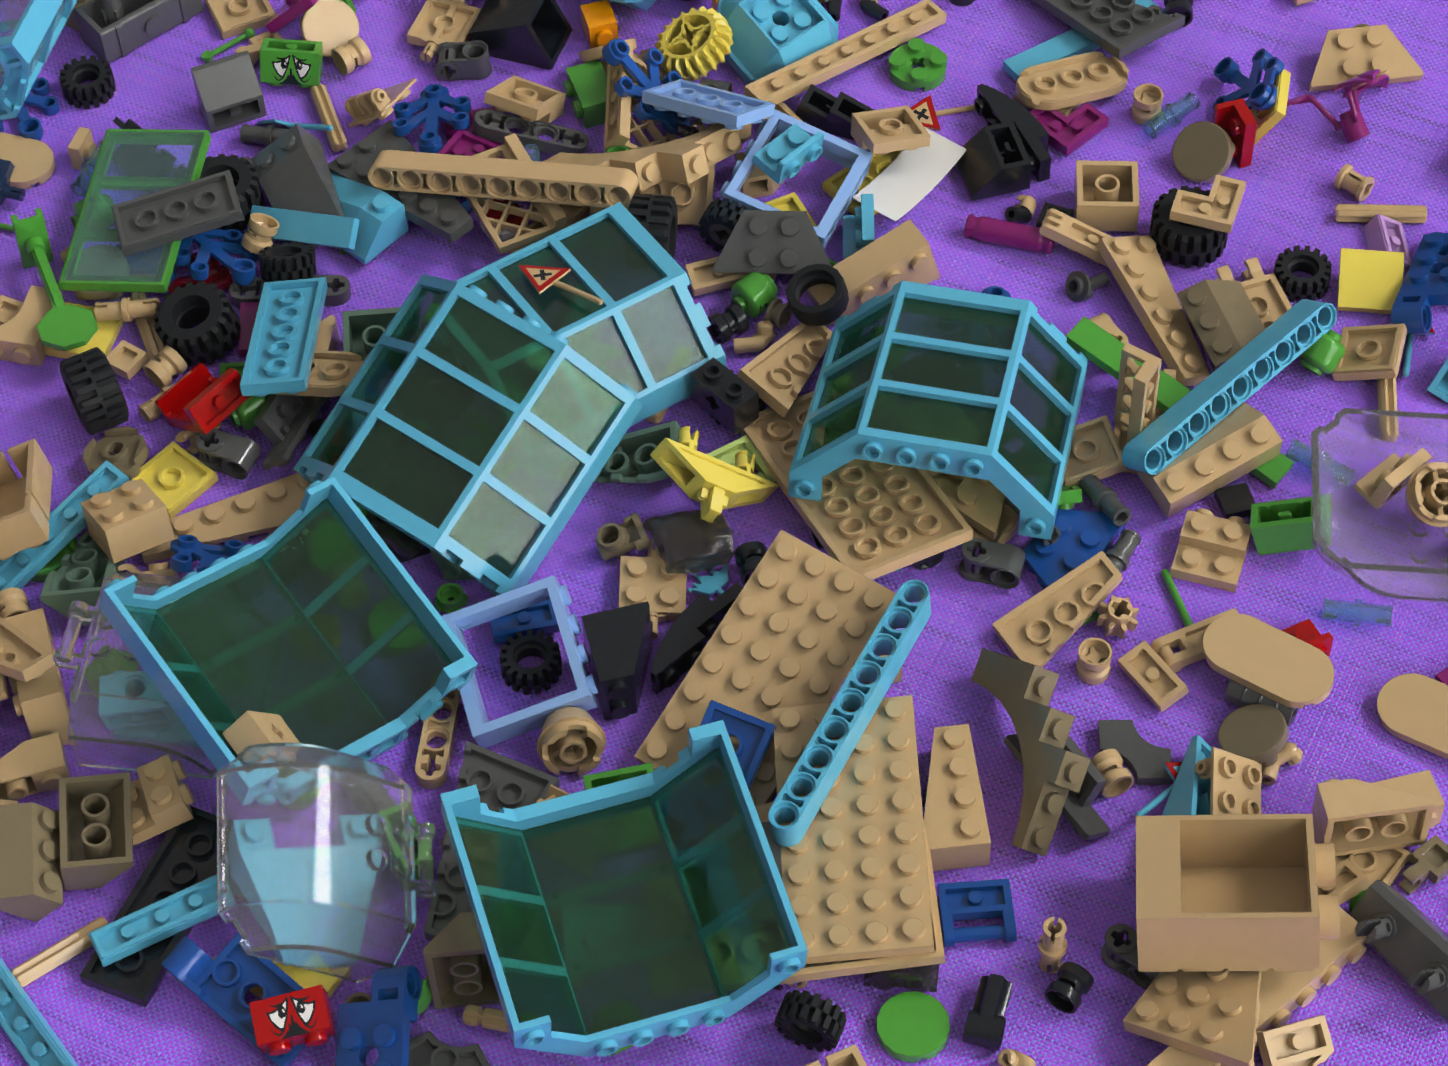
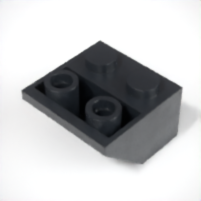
(995, 162)

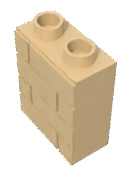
(1232, 893)

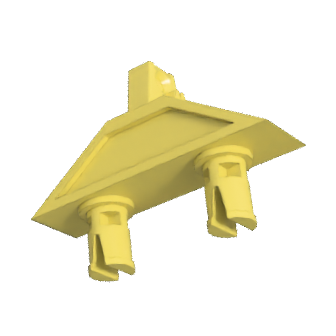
(710, 479)

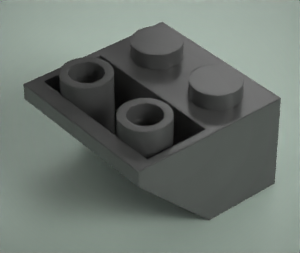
(228, 92)

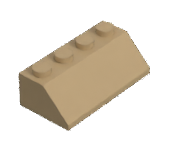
(1218, 458)

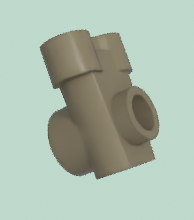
(617, 540)

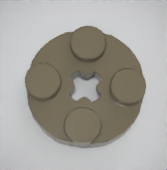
(125, 440)

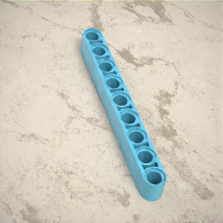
(1228, 386)
(850, 725)

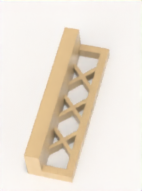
(1143, 389)

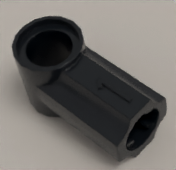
(987, 1020)

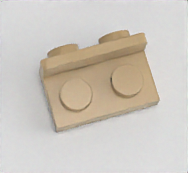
(1390, 477)

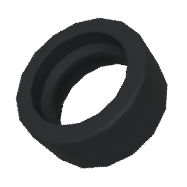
(824, 313)

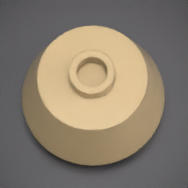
(1428, 494)
(571, 741)

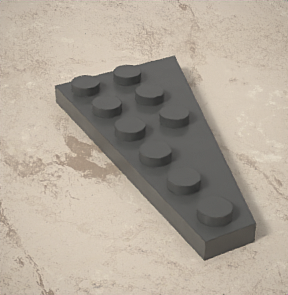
(1114, 24)
(433, 212)
(499, 784)

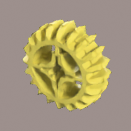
(695, 43)

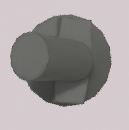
(1080, 286)

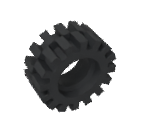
(90, 93)
(287, 262)
(1307, 262)
(527, 646)
(810, 1020)

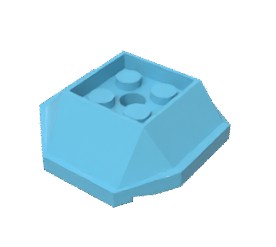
(766, 47)

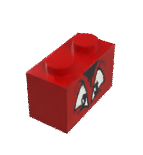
(292, 1020)

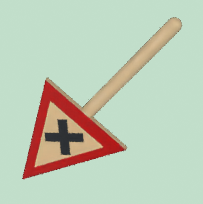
(928, 116)
(544, 277)

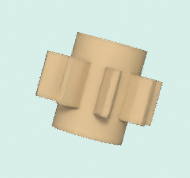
(1117, 616)

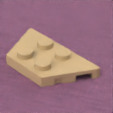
(1362, 49)

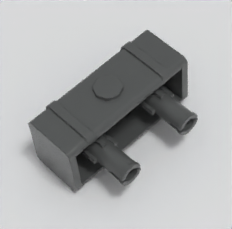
(121, 26)

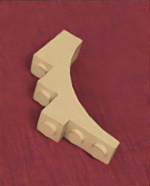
(672, 161)

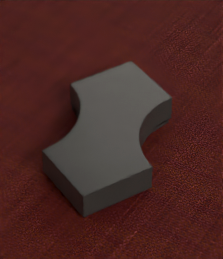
(1137, 754)
(429, 1051)

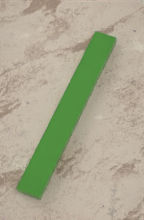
(1106, 353)

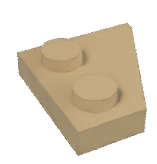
(1296, 1043)

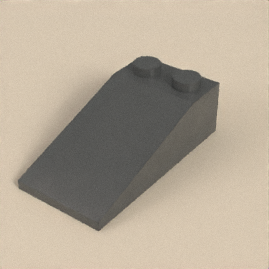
(297, 174)

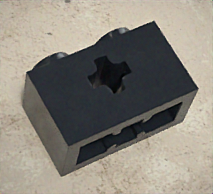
(724, 396)

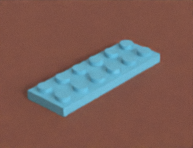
(284, 337)

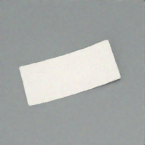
(912, 176)

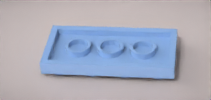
(708, 103)

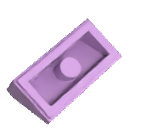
(1387, 235)

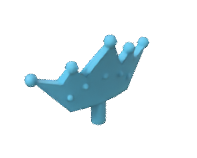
(711, 584)

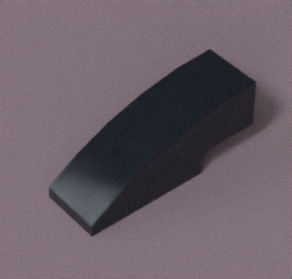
(829, 112)

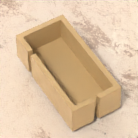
(24, 500)

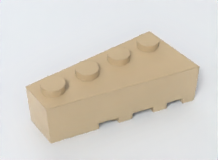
(880, 265)
(41, 698)
(955, 803)

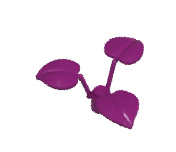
(1351, 121)

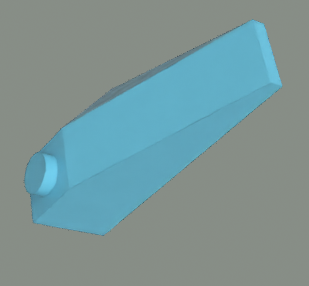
(380, 217)
(1190, 792)

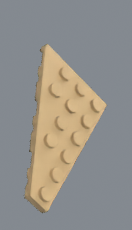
(1201, 1014)

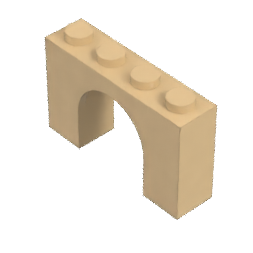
(19, 336)

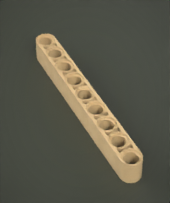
(503, 178)

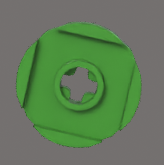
(917, 53)

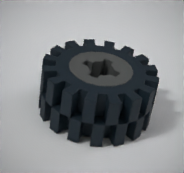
(719, 222)

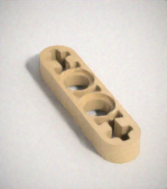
(442, 728)

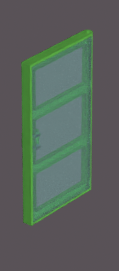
(127, 168)

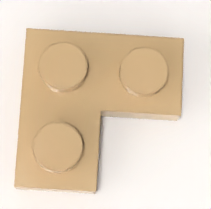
(1212, 211)

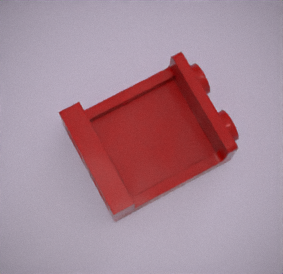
(200, 400)

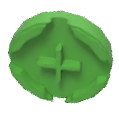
(913, 1026)

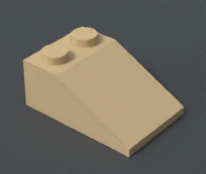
(1369, 816)

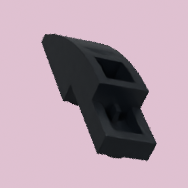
(1000, 108)
(688, 637)

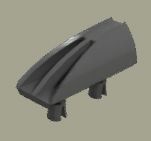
(1406, 942)

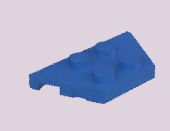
(1080, 539)

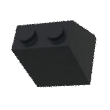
(522, 31)
(619, 656)

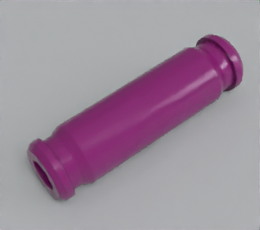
(1007, 234)

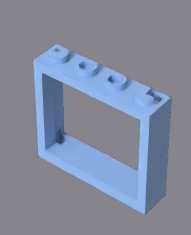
(834, 149)
(531, 718)

